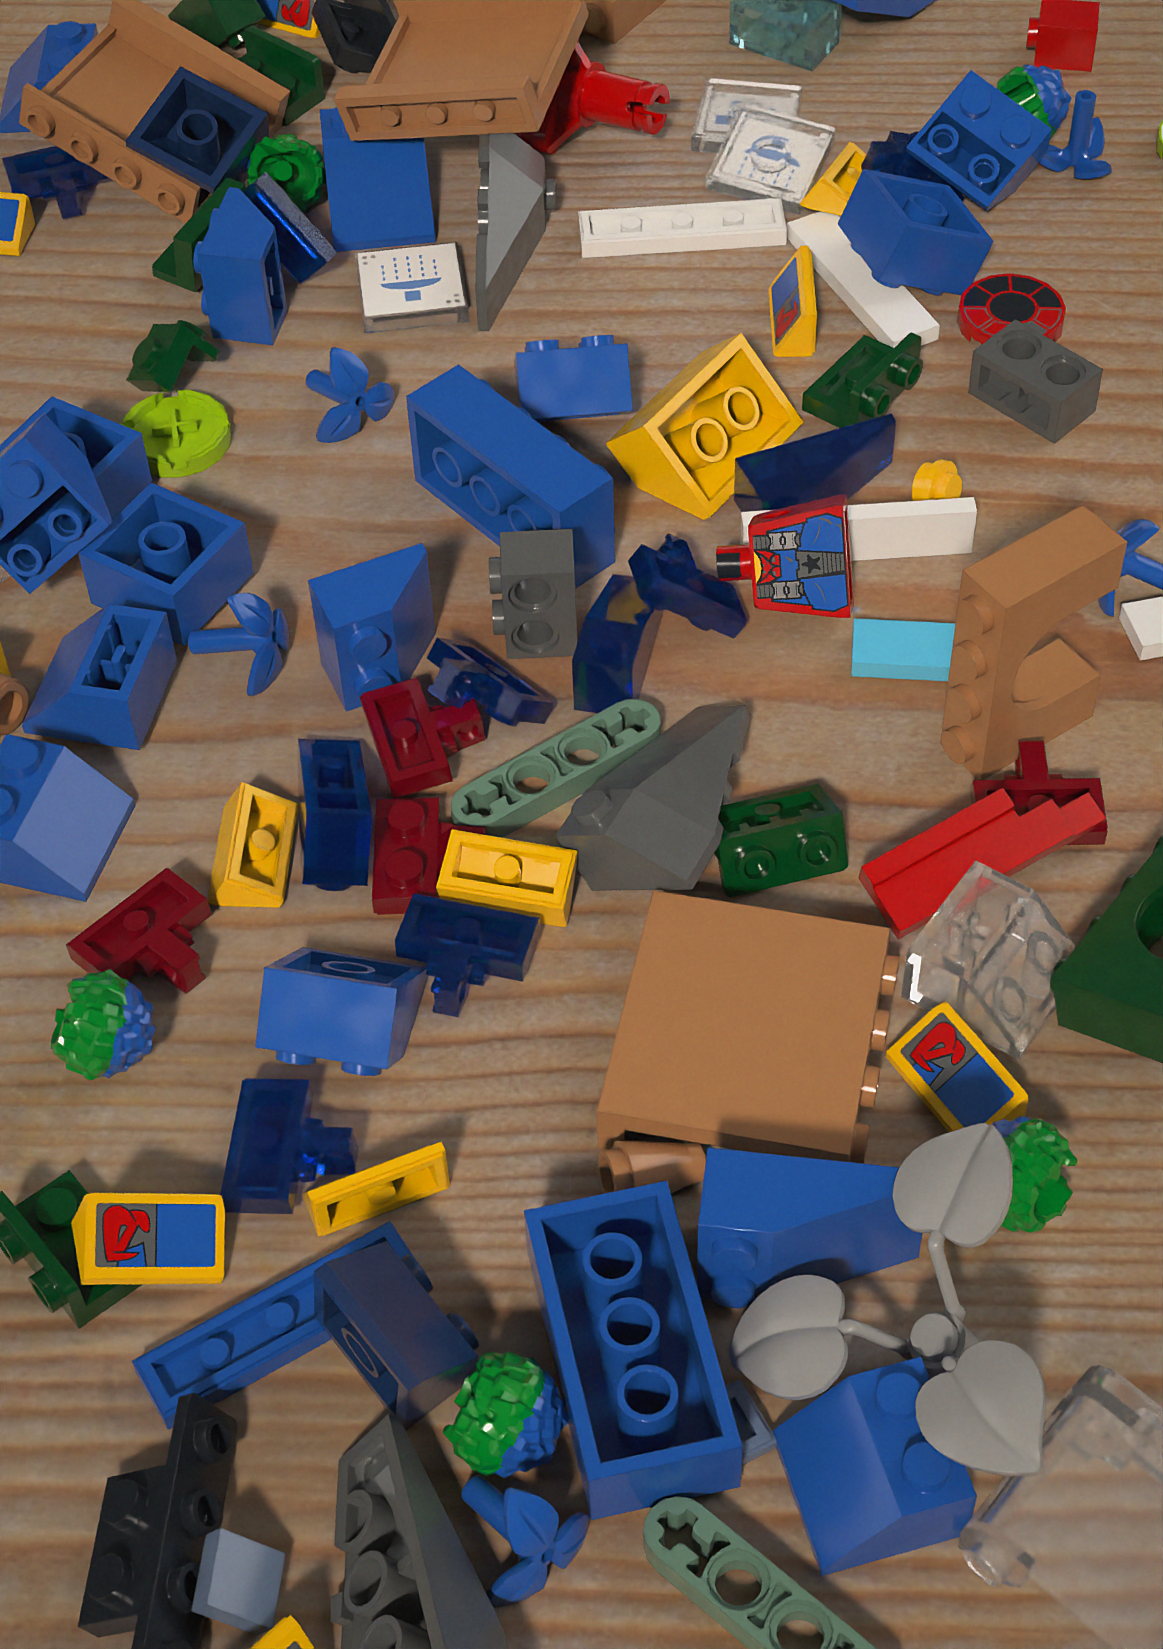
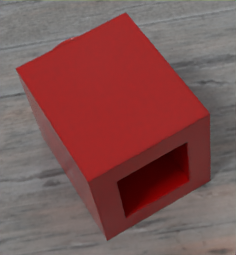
(1064, 34)

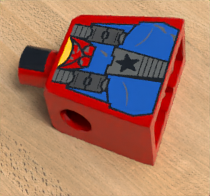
(796, 559)

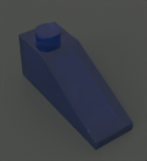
(814, 466)
(614, 647)
(333, 814)

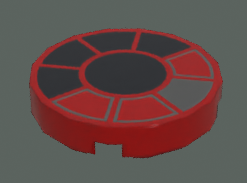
(1002, 298)

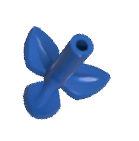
(1084, 143)
(347, 386)
(1135, 564)
(259, 632)
(531, 1530)

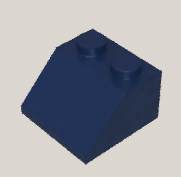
(200, 131)
(394, 1330)

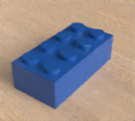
(508, 469)
(632, 1350)

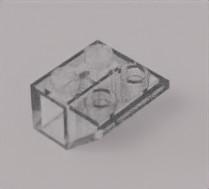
(989, 959)

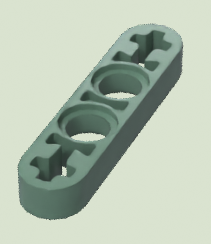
(551, 764)
(753, 1623)

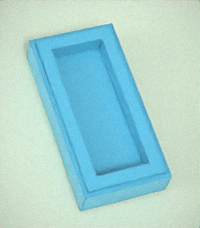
(901, 649)

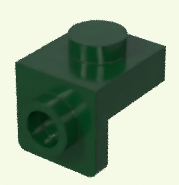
(164, 352)

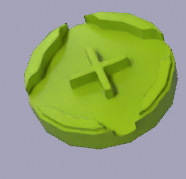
(180, 432)

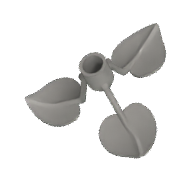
(982, 1396)

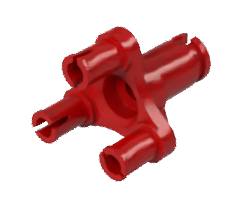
(593, 95)

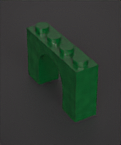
(1111, 978)

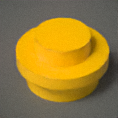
(936, 481)

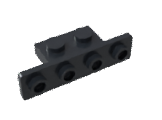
(354, 31)
(156, 1533)

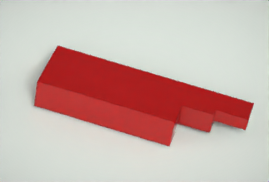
(922, 872)

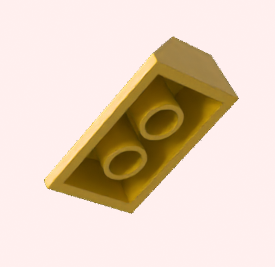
(698, 424)

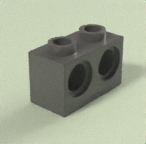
(1035, 381)
(537, 593)

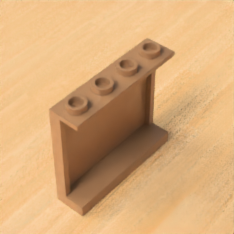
(464, 69)
(113, 84)
(749, 1030)

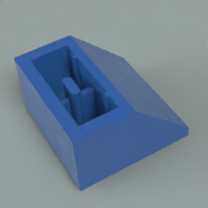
(981, 142)
(241, 273)
(574, 380)
(46, 503)
(106, 679)

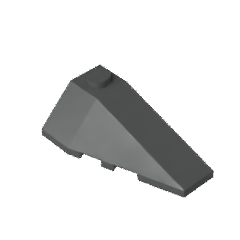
(510, 218)
(659, 810)
(403, 1560)

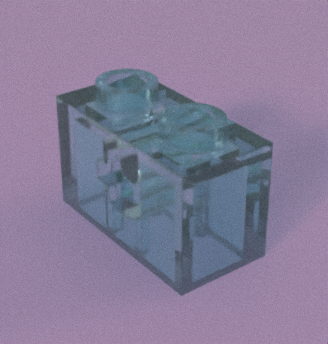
(786, 29)

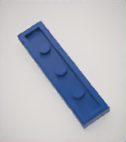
(246, 1338)

